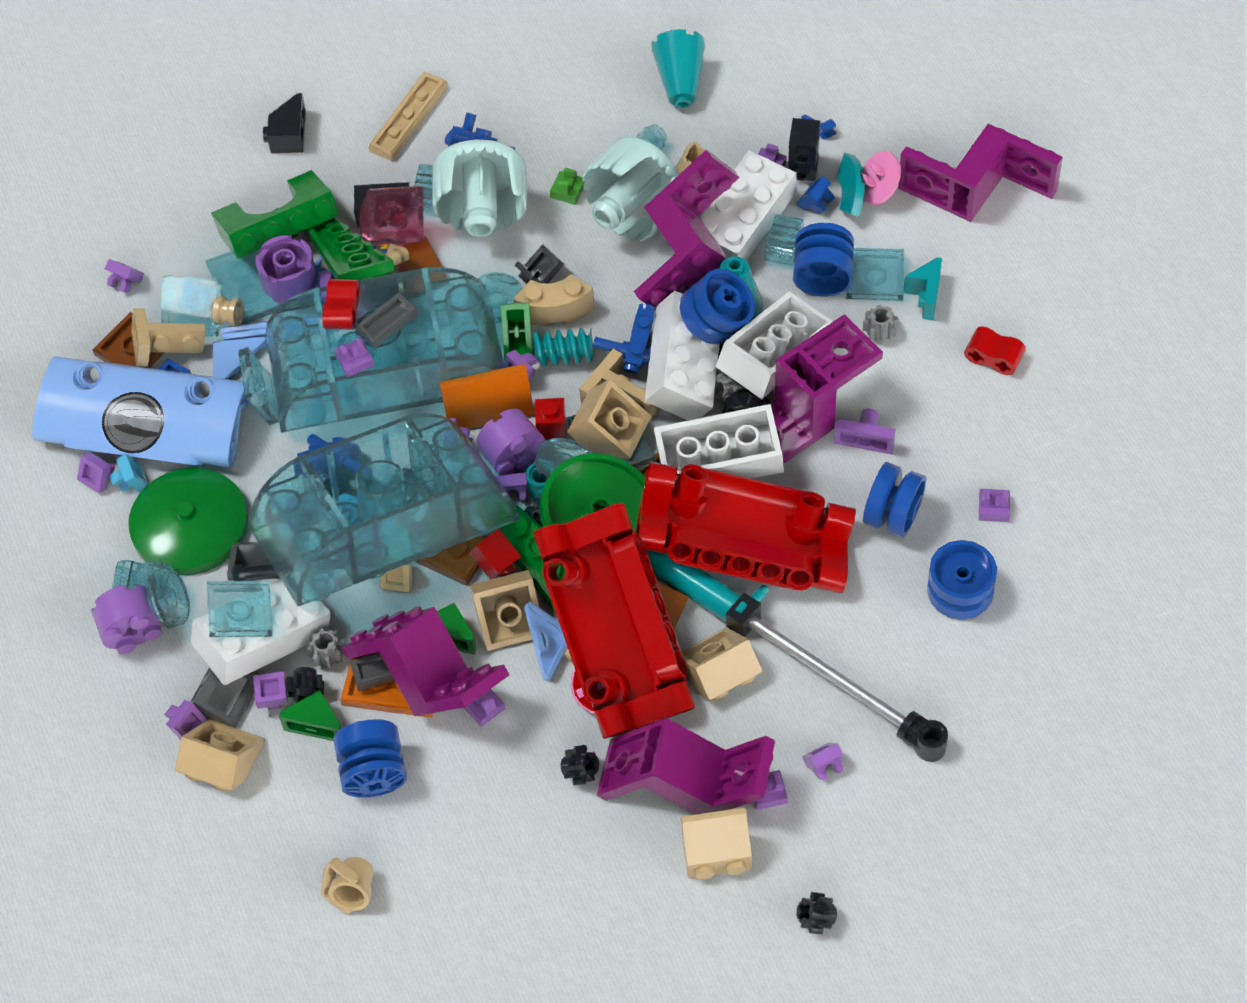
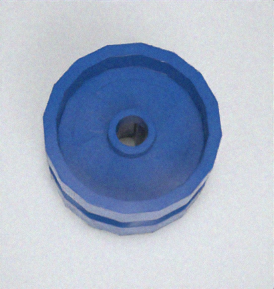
(717, 306)
(894, 499)
(961, 579)

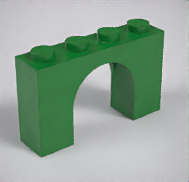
(248, 232)

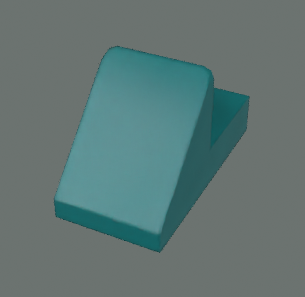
(925, 283)

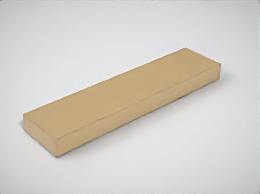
(408, 116)

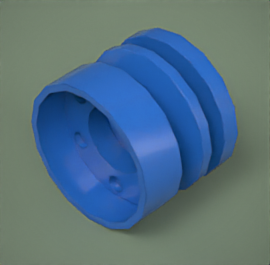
(823, 259)
(369, 758)

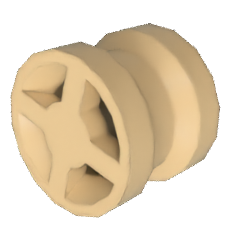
(228, 311)

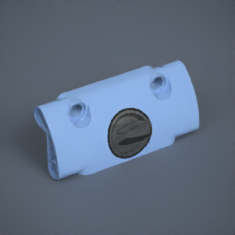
(139, 412)

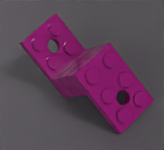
(974, 179)
(676, 216)
(810, 379)
(424, 661)
(686, 768)

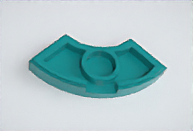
(851, 184)

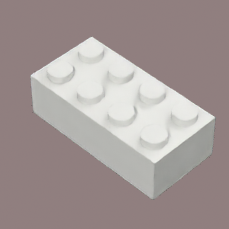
(747, 210)
(753, 350)
(680, 365)
(730, 442)
(238, 656)

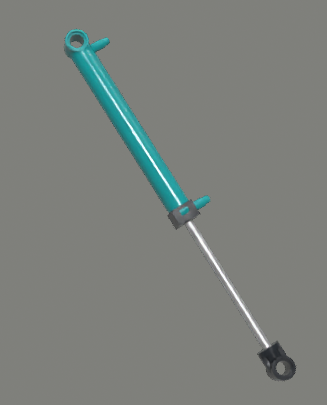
(744, 614)

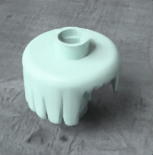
(623, 180)
(480, 185)

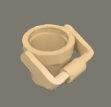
(352, 885)

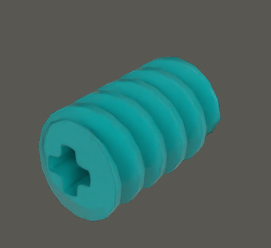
(563, 347)

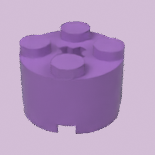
(286, 268)
(510, 442)
(125, 618)

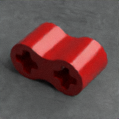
(341, 304)
(995, 350)

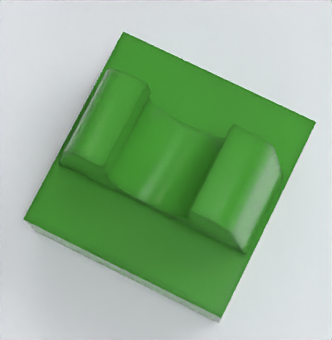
(567, 187)

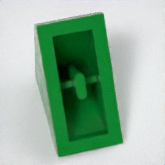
(516, 328)
(458, 629)
(311, 718)

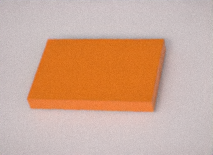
(486, 395)
(380, 698)

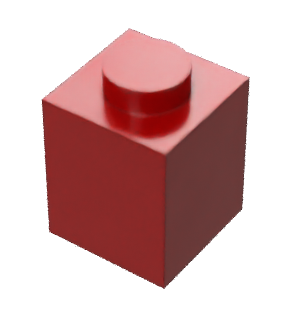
(551, 418)
(495, 555)

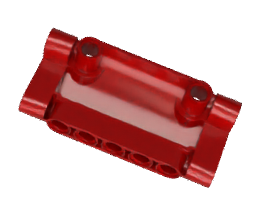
(745, 527)
(614, 620)

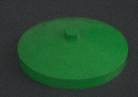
(588, 485)
(188, 520)

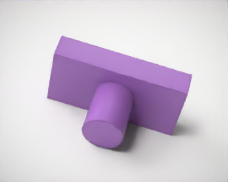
(865, 433)

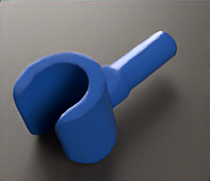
(826, 127)

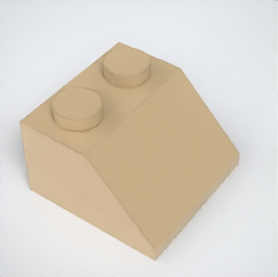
(609, 421)
(501, 608)
(720, 663)
(218, 754)
(716, 843)

